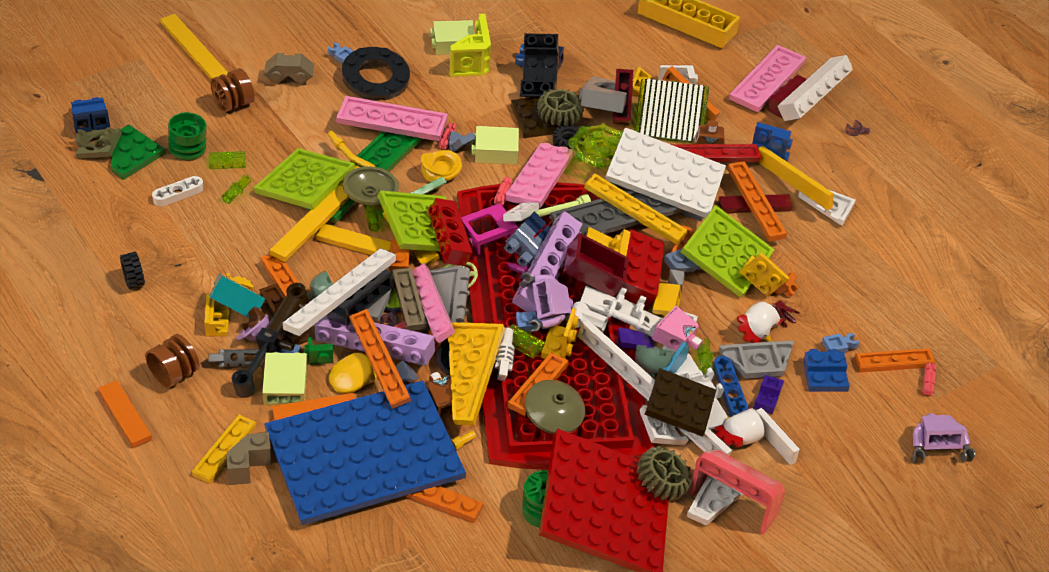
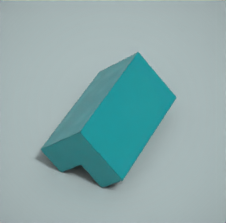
(235, 295)

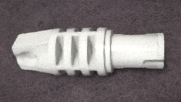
(505, 355)

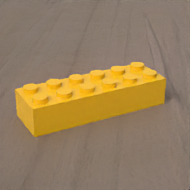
(693, 18)

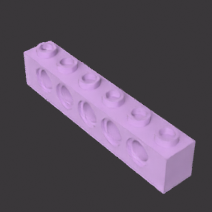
(549, 257)
(400, 343)

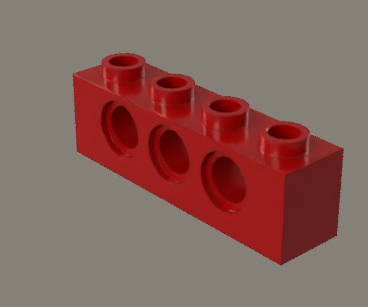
(450, 232)

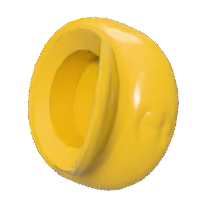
(440, 164)
(351, 373)

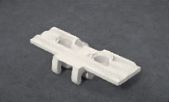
(621, 309)
(691, 371)

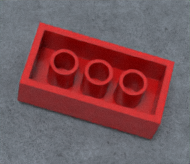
(643, 268)

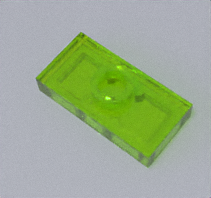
(227, 160)
(526, 342)

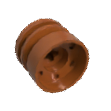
(232, 90)
(172, 360)

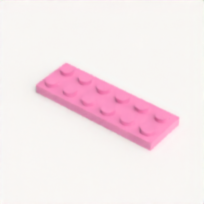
(767, 78)
(392, 118)
(540, 174)

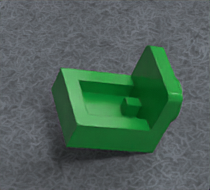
(319, 353)

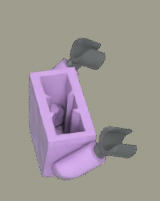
(550, 299)
(940, 433)

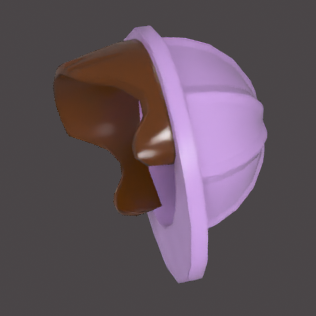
(256, 321)

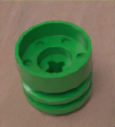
(187, 136)
(534, 497)

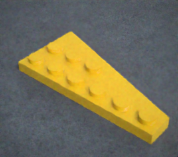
(471, 363)

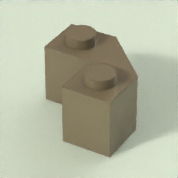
(296, 67)
(248, 452)

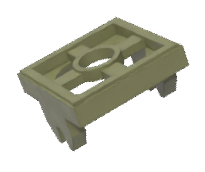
(108, 137)

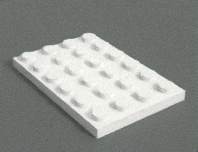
(665, 173)

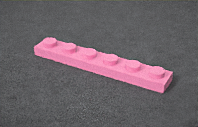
(432, 304)

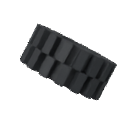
(564, 133)
(132, 270)

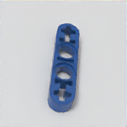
(733, 387)

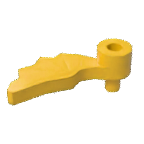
(243, 281)

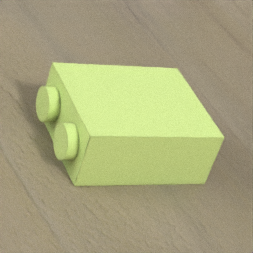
(449, 32)
(496, 145)
(284, 378)

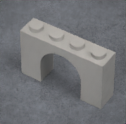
(601, 94)

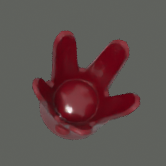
(782, 310)

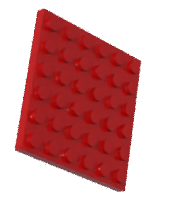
(602, 506)

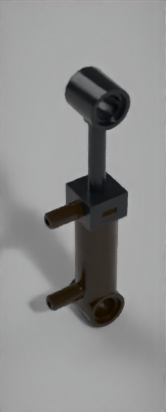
(271, 338)

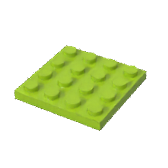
(304, 178)
(410, 219)
(723, 248)

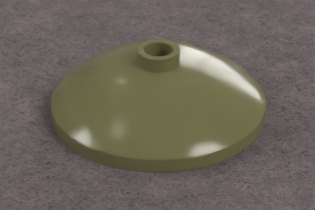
(366, 182)
(550, 413)

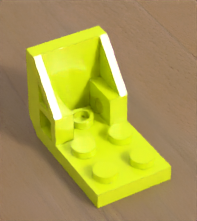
(472, 53)

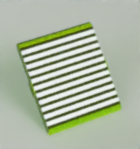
(670, 109)

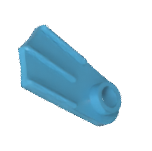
(678, 358)

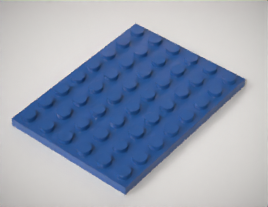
(362, 453)

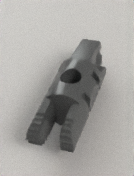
(225, 355)

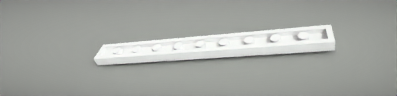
(638, 378)

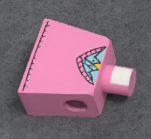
(677, 328)

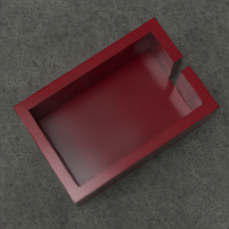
(596, 264)

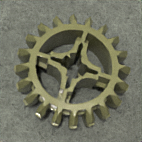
(560, 107)
(664, 473)

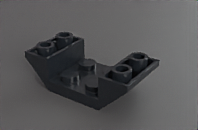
(540, 64)

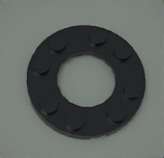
(369, 90)

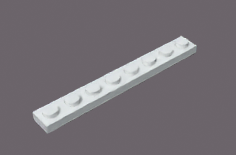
(339, 292)

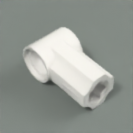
(584, 313)

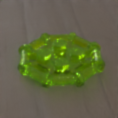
(592, 142)

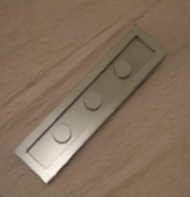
(409, 299)

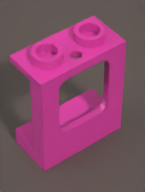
(506, 228)

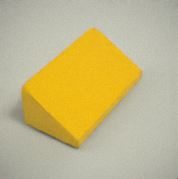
(638, 74)

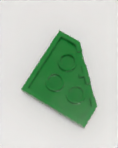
(133, 152)

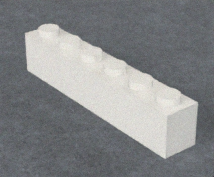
(815, 88)

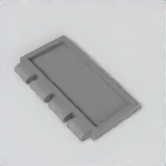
(453, 289)

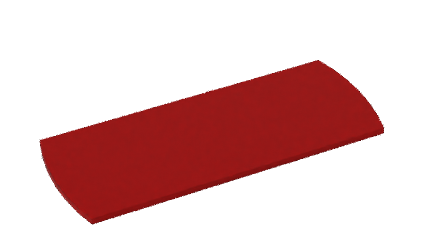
(609, 400)

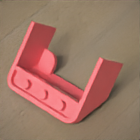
(741, 478)

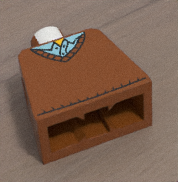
(709, 134)
(441, 393)

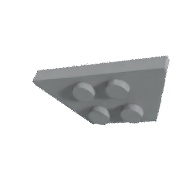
(758, 359)

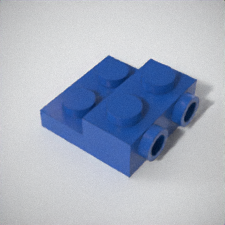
(774, 139)
(826, 371)

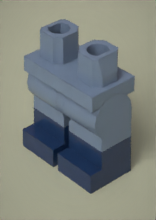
(523, 241)

